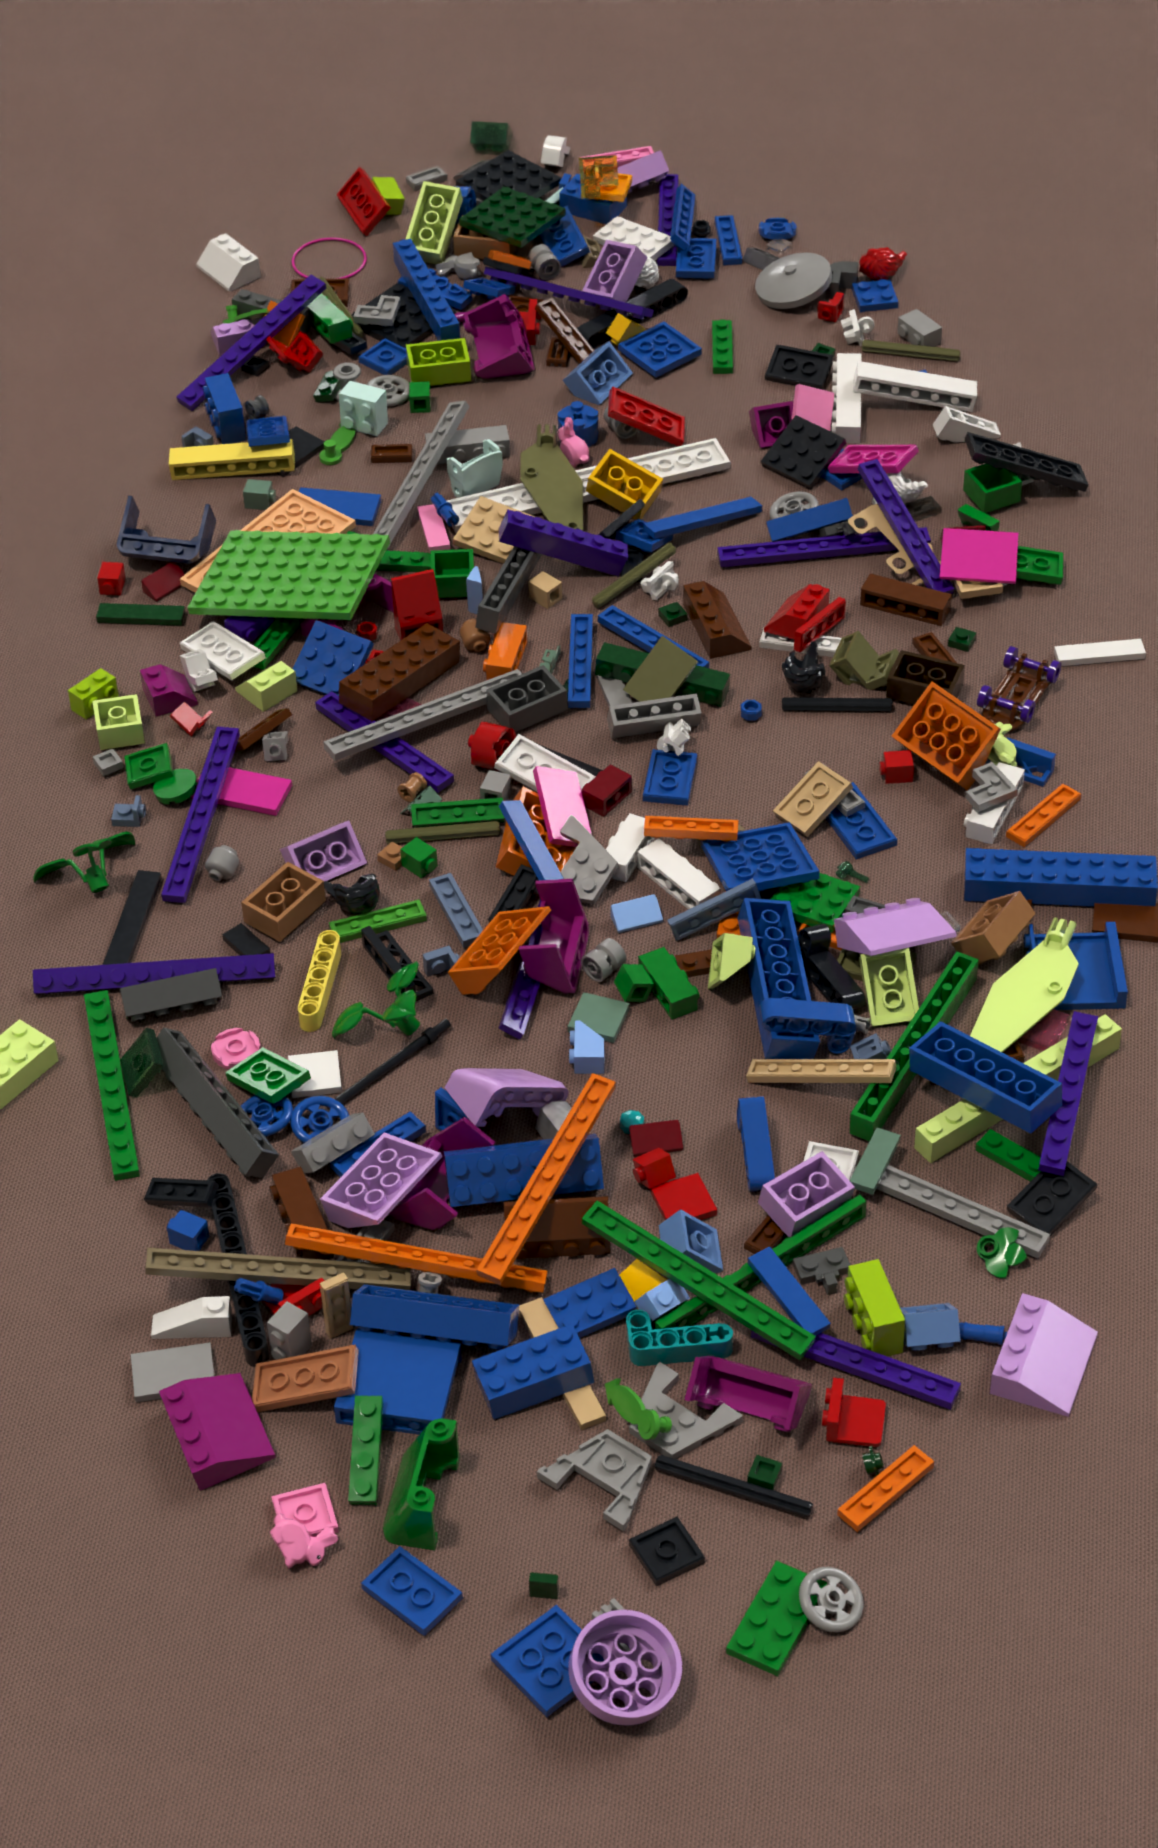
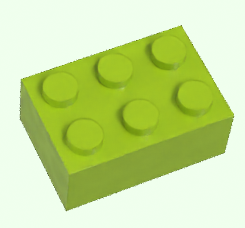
(439, 362)
(874, 1308)

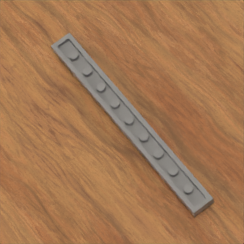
(421, 469)
(413, 719)

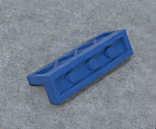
(1033, 760)

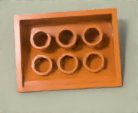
(947, 735)
(510, 852)
(495, 948)

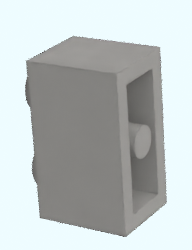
(919, 329)
(289, 1332)

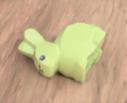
(1003, 749)

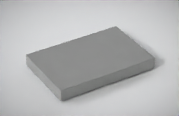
(166, 1367)

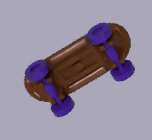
(1019, 689)

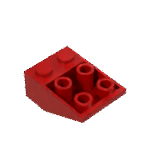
(415, 602)

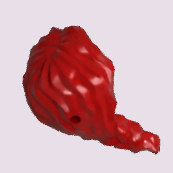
(881, 263)

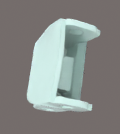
(478, 473)

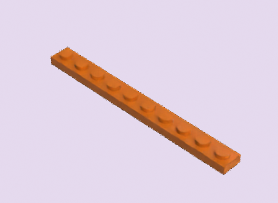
(545, 1179)
(408, 1256)

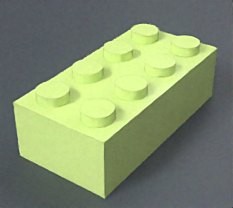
(434, 220)
(23, 1059)

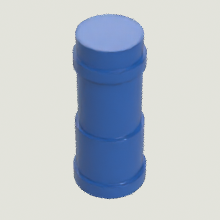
(984, 1333)

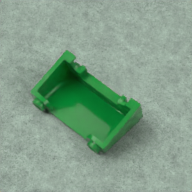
(411, 1506)

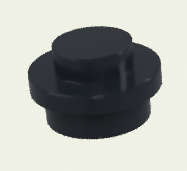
(701, 228)

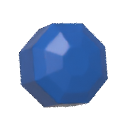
(751, 710)

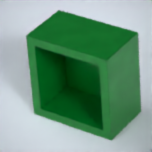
(991, 487)
(451, 571)

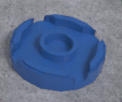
(777, 228)

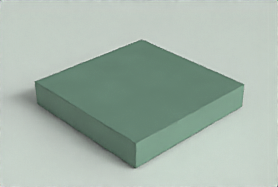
(601, 1015)

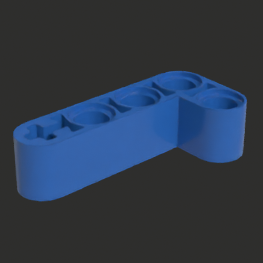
(811, 1017)
(756, 1141)

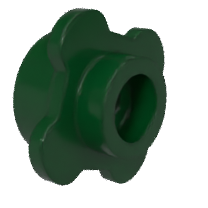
(873, 1461)

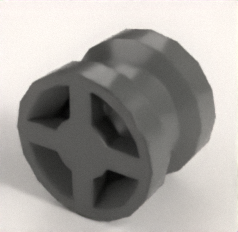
(257, 407)

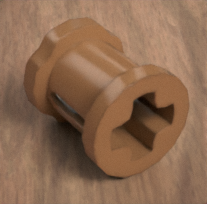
(412, 787)

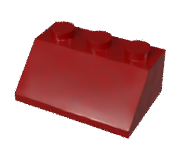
(798, 610)

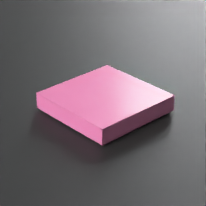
(813, 405)
(309, 1507)

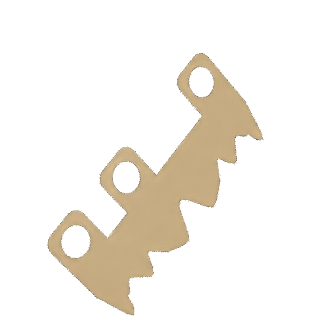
(875, 517)

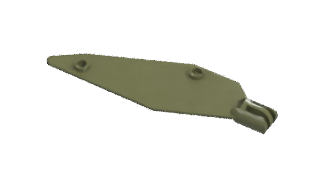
(552, 480)

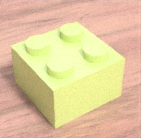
(118, 722)

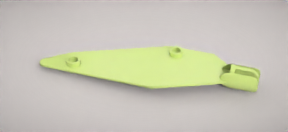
(1028, 989)

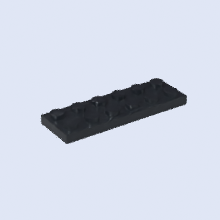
(1026, 462)

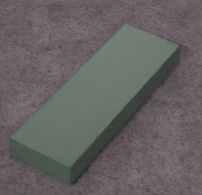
(875, 1160)

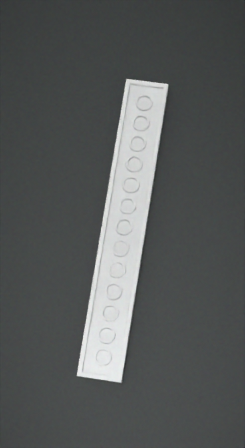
(669, 464)

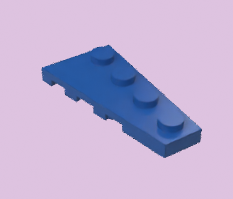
(453, 293)

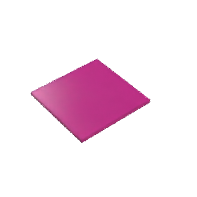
(979, 556)

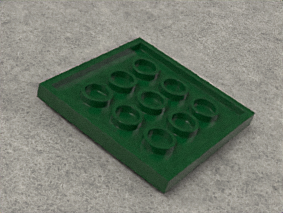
(512, 217)

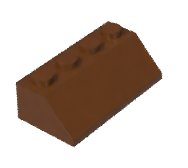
(714, 620)
(561, 1230)

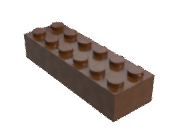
(399, 672)

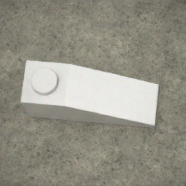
(955, 424)
(195, 1319)

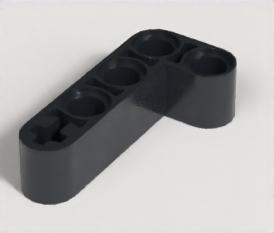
(826, 970)

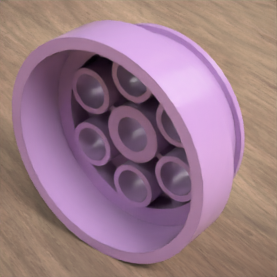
(646, 1641)

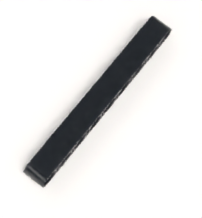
(231, 1241)

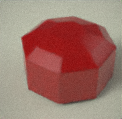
(367, 630)

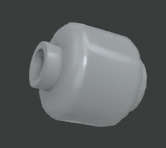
(222, 863)

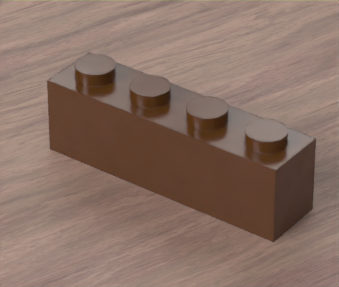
(905, 599)
(297, 1206)

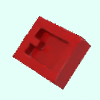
(831, 310)

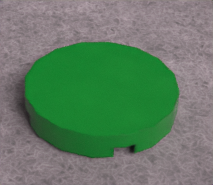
(176, 788)

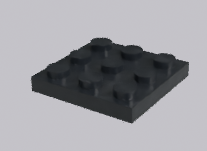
(803, 452)

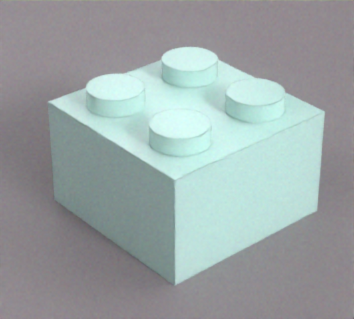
(363, 408)

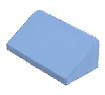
(474, 590)
(636, 913)

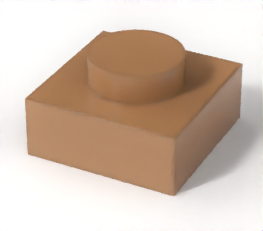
(390, 856)

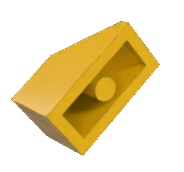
(623, 329)

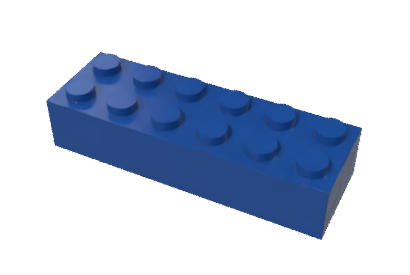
(986, 1077)
(505, 1169)
(434, 1315)

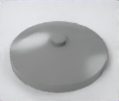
(793, 280)

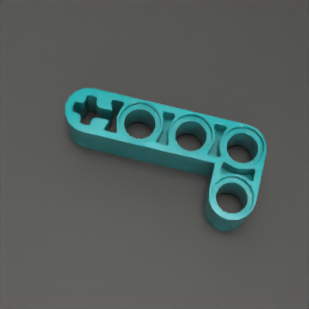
(674, 1344)

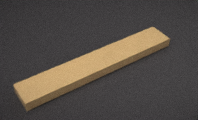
(821, 1071)
(580, 1401)

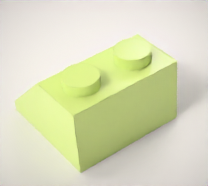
(269, 686)
(729, 955)

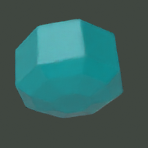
(630, 1118)

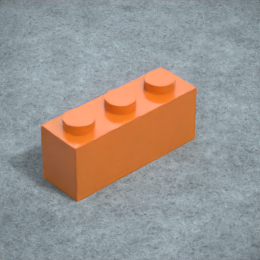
(506, 650)

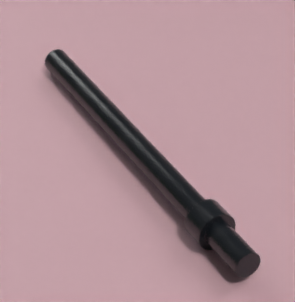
(427, 1037)

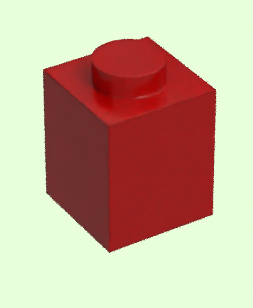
(111, 578)
(897, 767)
(653, 1168)

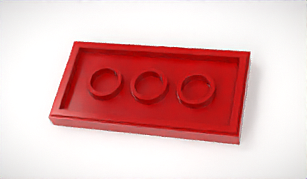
(363, 201)
(646, 416)

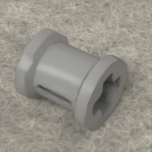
(429, 1282)

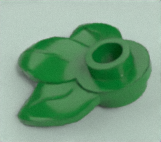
(1005, 1251)

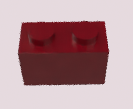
(607, 790)

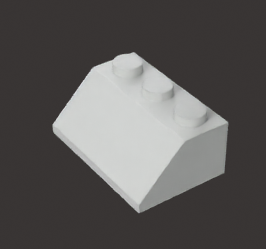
(229, 263)

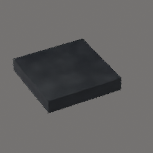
(508, 267)
(666, 1551)

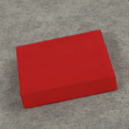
(684, 1194)

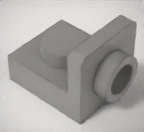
(275, 745)

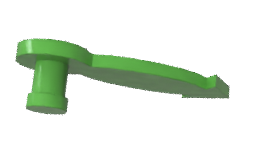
(254, 314)
(338, 443)
(633, 1410)

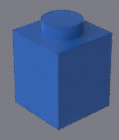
(187, 1231)

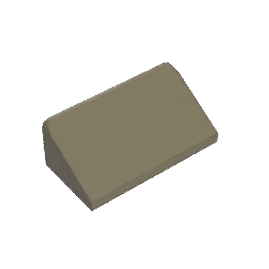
(589, 259)

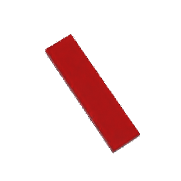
(819, 624)

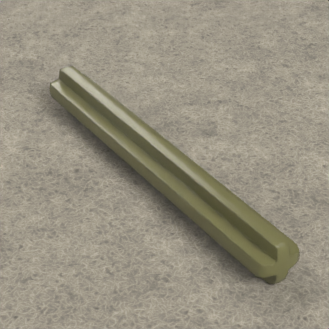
(332, 296)
(911, 350)
(633, 575)
(443, 832)

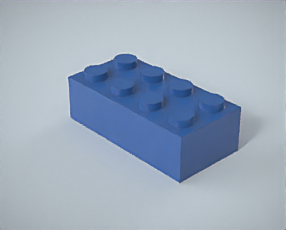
(533, 1371)

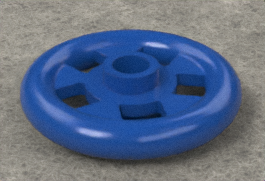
(312, 1104)
(264, 1113)

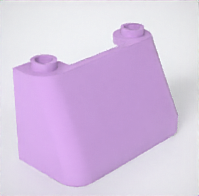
(491, 1090)

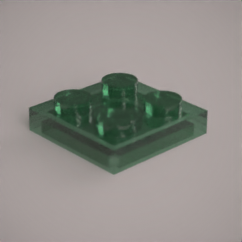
(141, 1062)

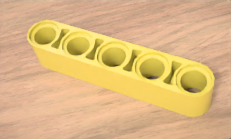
(319, 981)

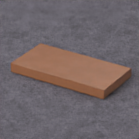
(305, 1378)

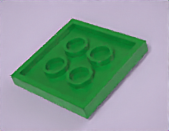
(818, 899)

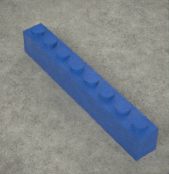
(425, 291)

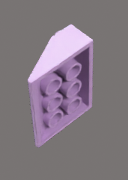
(891, 927)
(377, 1181)
(1043, 1357)

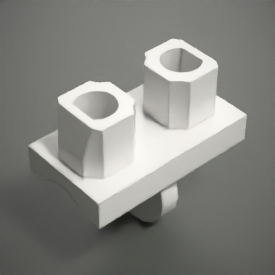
(854, 329)
(662, 580)
(674, 737)

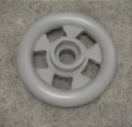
(391, 389)
(792, 503)
(816, 1614)

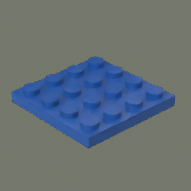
(766, 854)

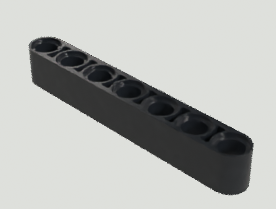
(657, 298)

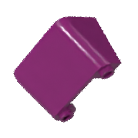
(499, 339)

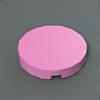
(233, 1047)

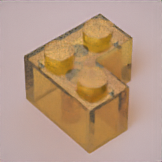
(595, 173)

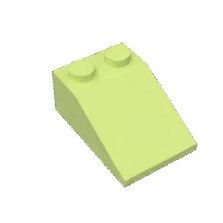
(889, 987)

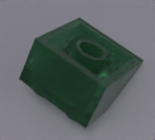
(490, 135)

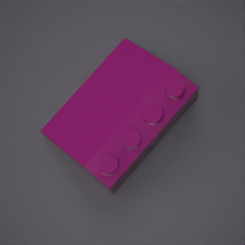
(216, 1427)

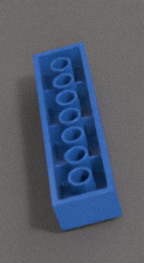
(1060, 877)
(776, 971)

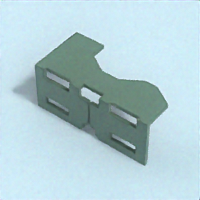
(552, 659)
(427, 795)

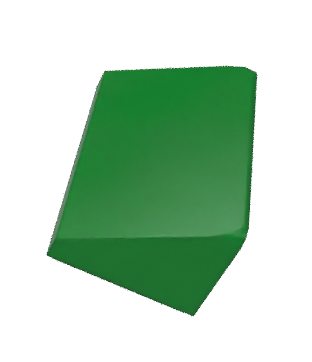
(973, 517)

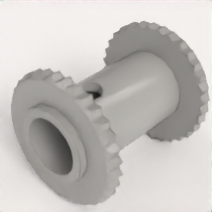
(346, 372)

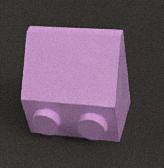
(228, 334)

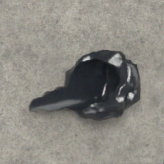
(805, 674)
(358, 898)

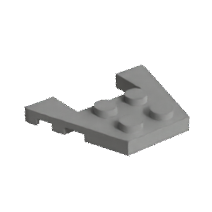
(589, 864)
(687, 1428)
(611, 1465)

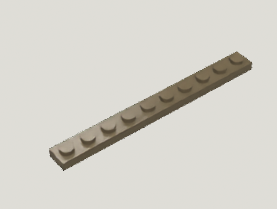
(271, 1268)

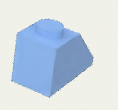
(662, 1299)

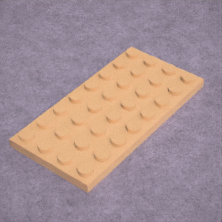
(289, 514)

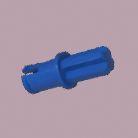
(444, 509)
(259, 1291)

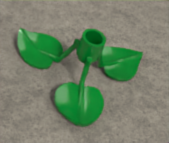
(95, 876)
(398, 1014)

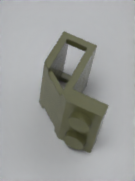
(860, 663)

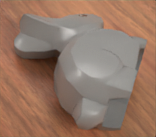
(463, 265)

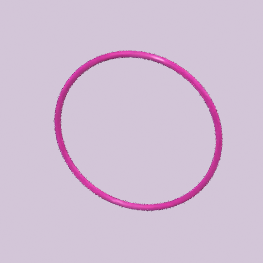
(327, 239)

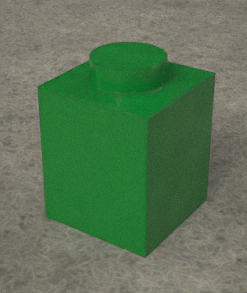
(419, 397)
(419, 857)
(633, 983)

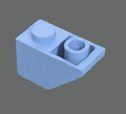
(588, 1050)

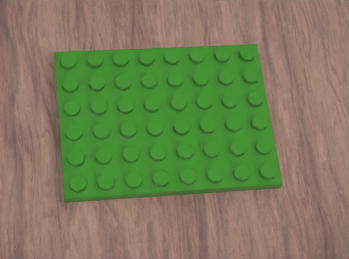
(289, 575)

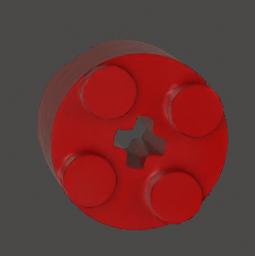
(489, 744)

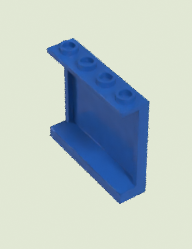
(1100, 973)
(408, 1374)

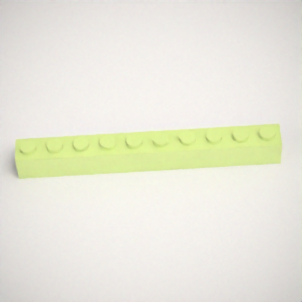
(968, 1120)

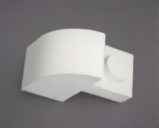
(554, 151)
(198, 670)

